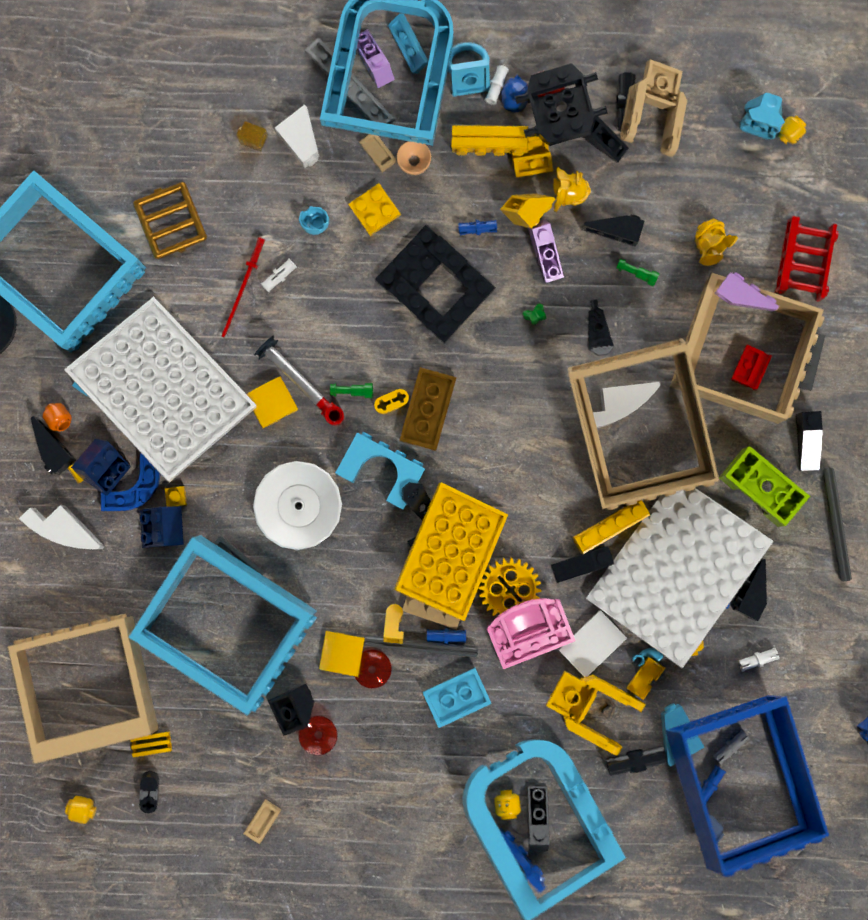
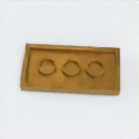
(427, 409)

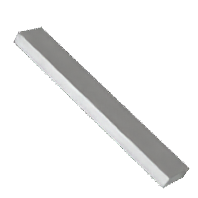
(357, 92)

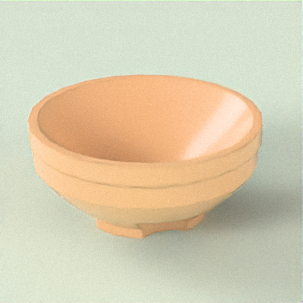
(411, 149)

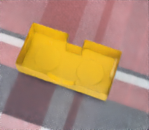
(647, 672)

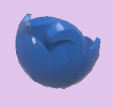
(513, 88)

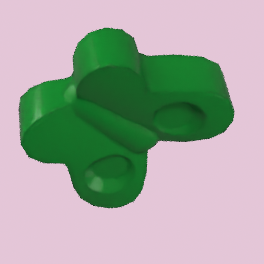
(535, 315)

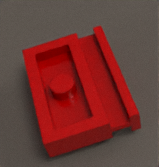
(751, 367)

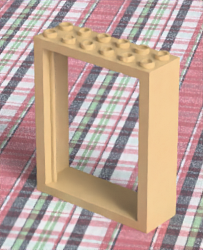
(667, 484)

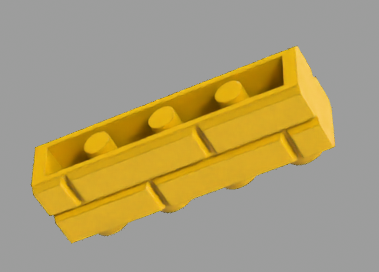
(489, 140)
(610, 526)

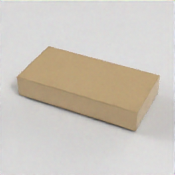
(378, 152)
(262, 821)

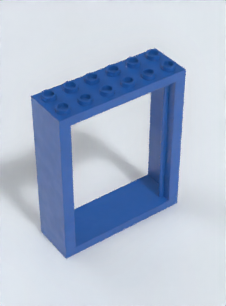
(810, 820)

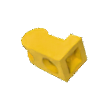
(393, 617)

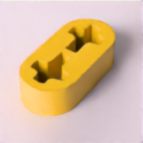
(389, 397)

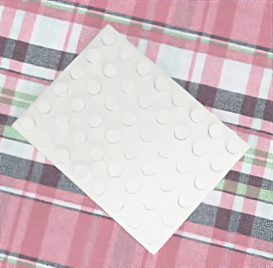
(160, 389)
(679, 572)

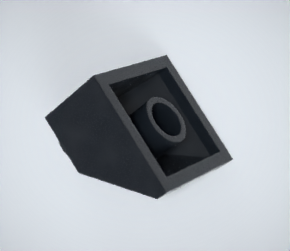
(293, 709)

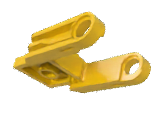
(573, 699)

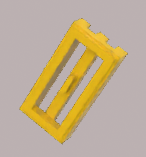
(135, 746)

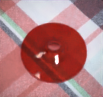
(383, 669)
(315, 745)

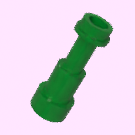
(641, 273)
(355, 390)

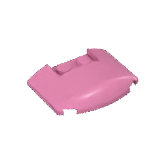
(529, 631)

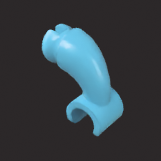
(651, 652)

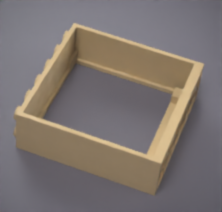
(698, 332)
(54, 748)

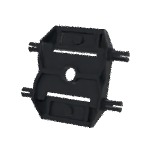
(577, 118)

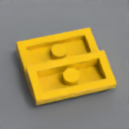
(534, 162)
(272, 402)
(341, 653)

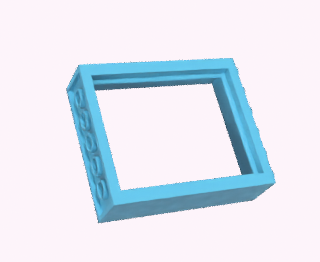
(107, 297)
(255, 582)

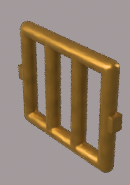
(187, 203)

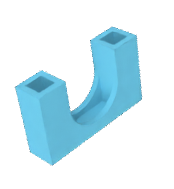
(364, 448)

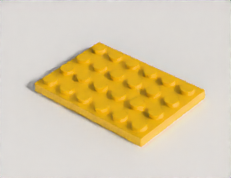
(451, 552)

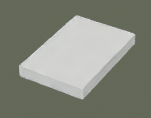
(593, 643)

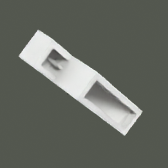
(622, 401)
(61, 528)

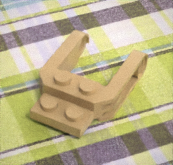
(661, 90)

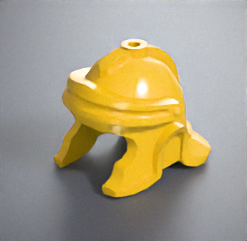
(570, 189)
(712, 241)

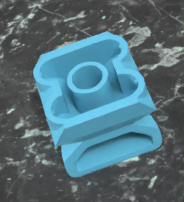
(763, 116)

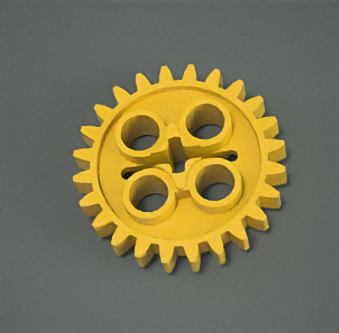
(523, 577)

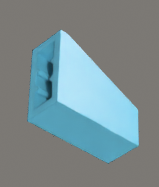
(672, 717)

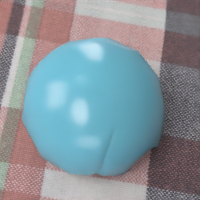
(314, 220)

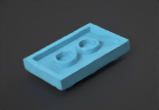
(456, 697)

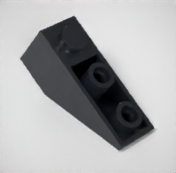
(754, 595)
(538, 819)

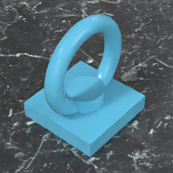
(469, 76)

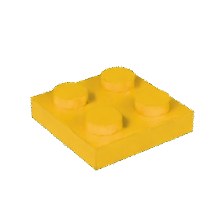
(374, 209)

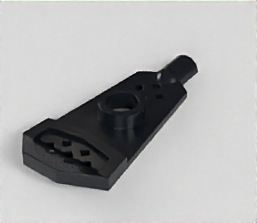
(595, 336)
(418, 499)

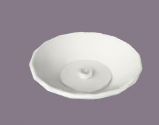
(277, 499)

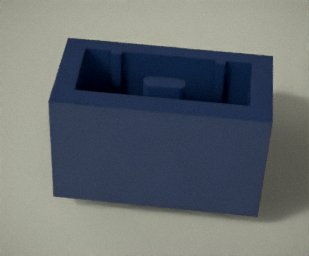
(101, 466)
(161, 527)

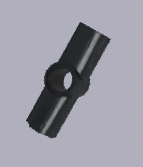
(625, 81)
(636, 761)

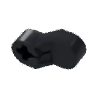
(149, 801)

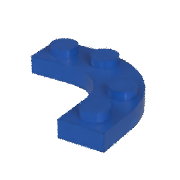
(138, 494)
(532, 872)

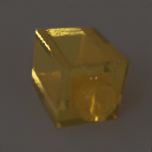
(252, 136)

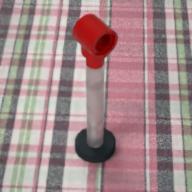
(268, 349)

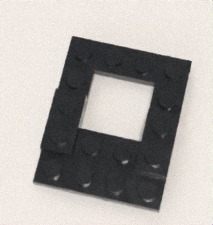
(416, 264)

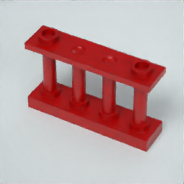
(787, 263)

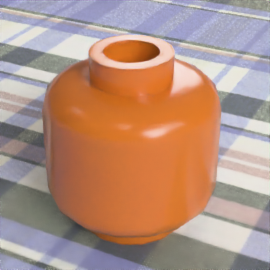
(57, 417)

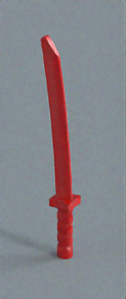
(252, 264)

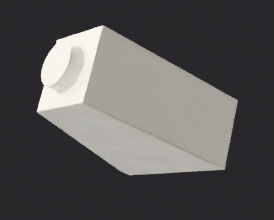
(299, 136)

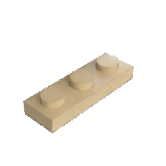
(424, 611)

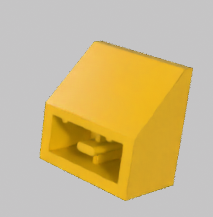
(527, 208)

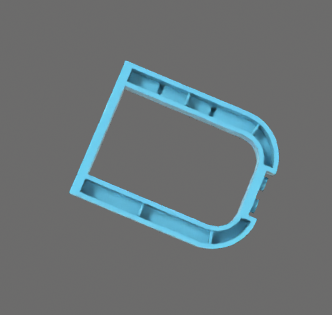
(343, 61)
(499, 852)

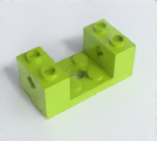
(749, 472)

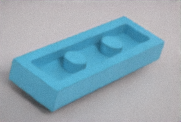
(408, 43)

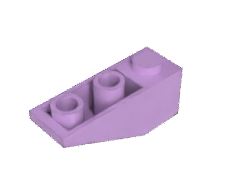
(374, 59)
(546, 251)
(738, 293)

